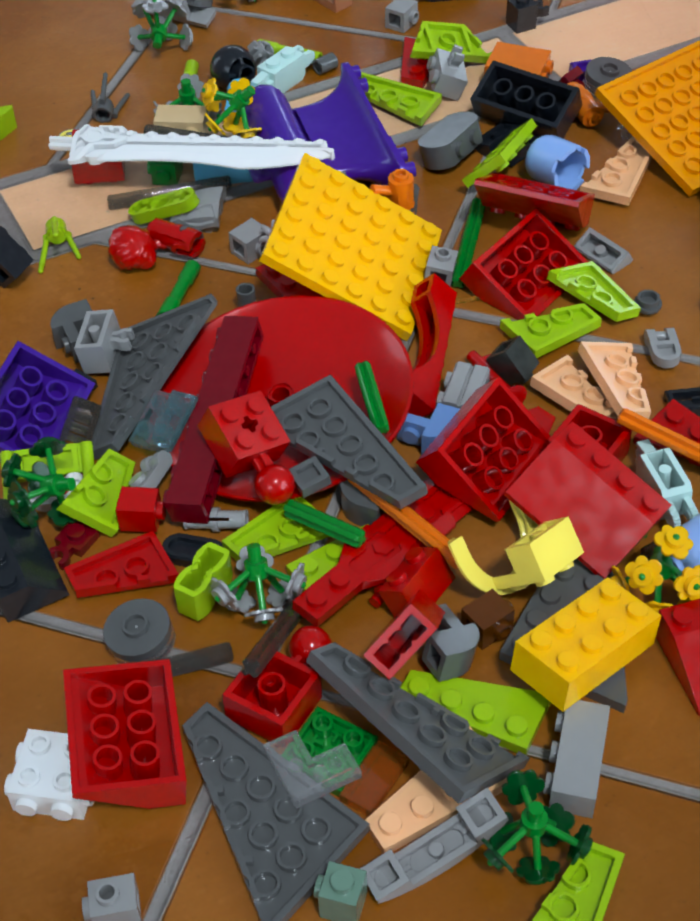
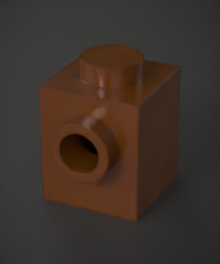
(492, 616)

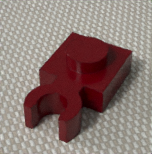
(73, 539)

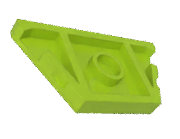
(444, 36)

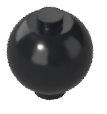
(232, 63)

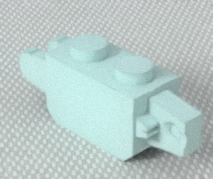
(284, 68)
(666, 477)

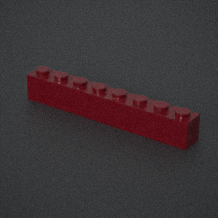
(228, 376)

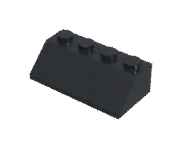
(26, 568)

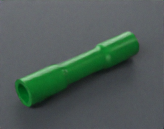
(184, 281)

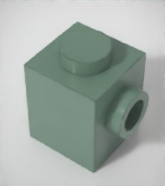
(341, 892)

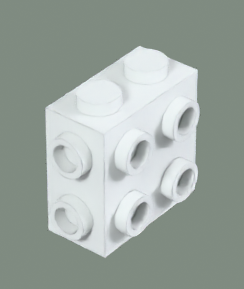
(44, 778)

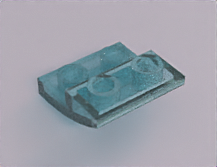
(163, 420)

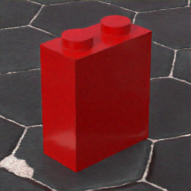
(404, 634)

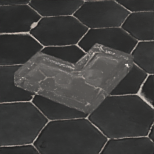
(307, 776)

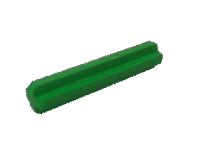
(371, 396)
(324, 523)

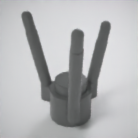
(103, 108)

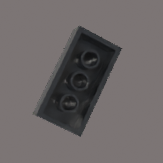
(519, 95)

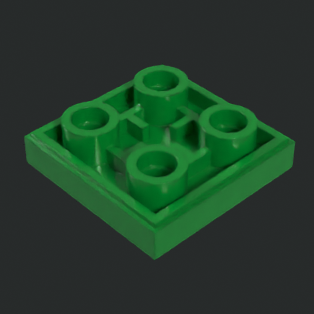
(327, 731)

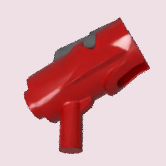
(177, 236)

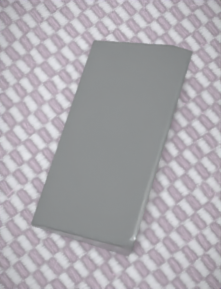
(603, 251)

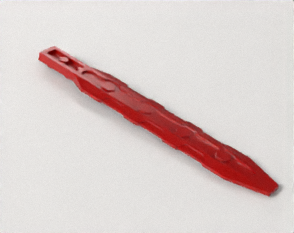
(385, 548)

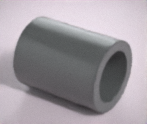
(325, 63)
(245, 294)

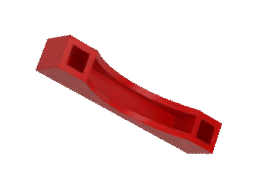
(433, 309)

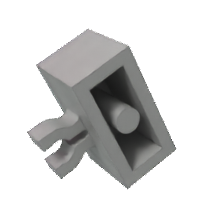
(448, 72)
(99, 340)

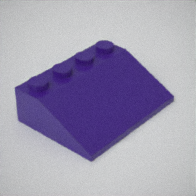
(35, 397)

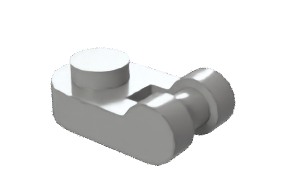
(663, 347)
(152, 469)

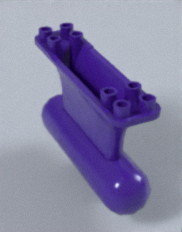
(341, 119)

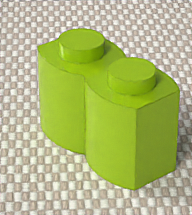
(194, 583)

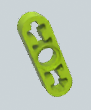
(164, 205)

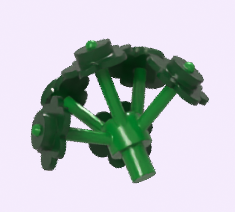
(42, 481)
(535, 822)

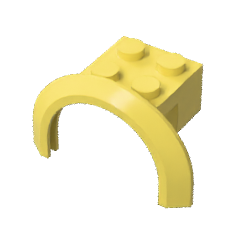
(534, 557)

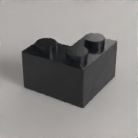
(13, 258)

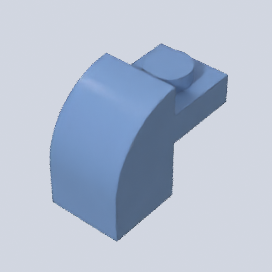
(423, 431)

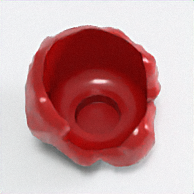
(132, 248)

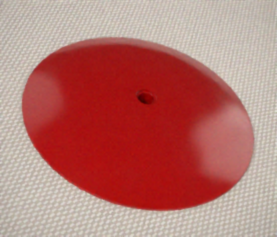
(301, 345)

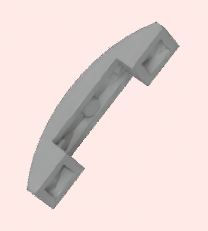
(436, 850)

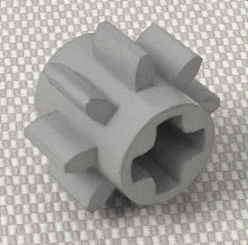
(260, 51)

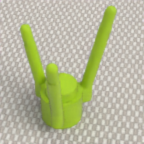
(57, 234)

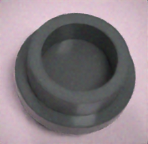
(649, 302)

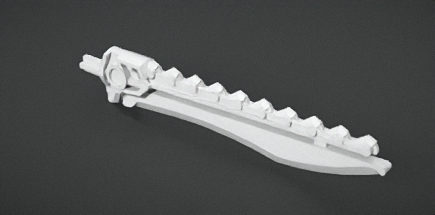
(117, 144)

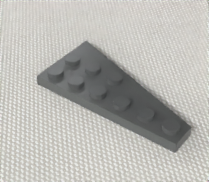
(335, 430)
(418, 726)

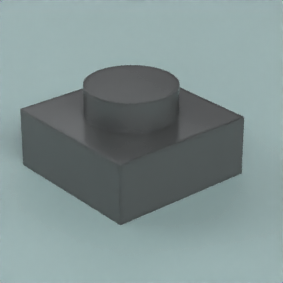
(310, 476)

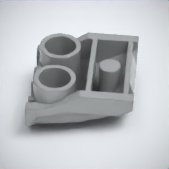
(207, 213)

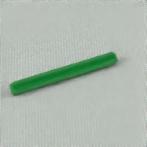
(468, 241)

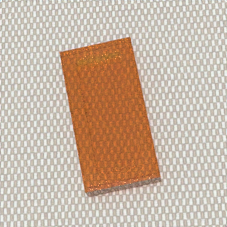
(379, 775)

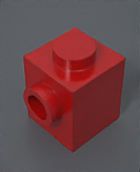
(139, 509)

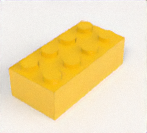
(585, 643)

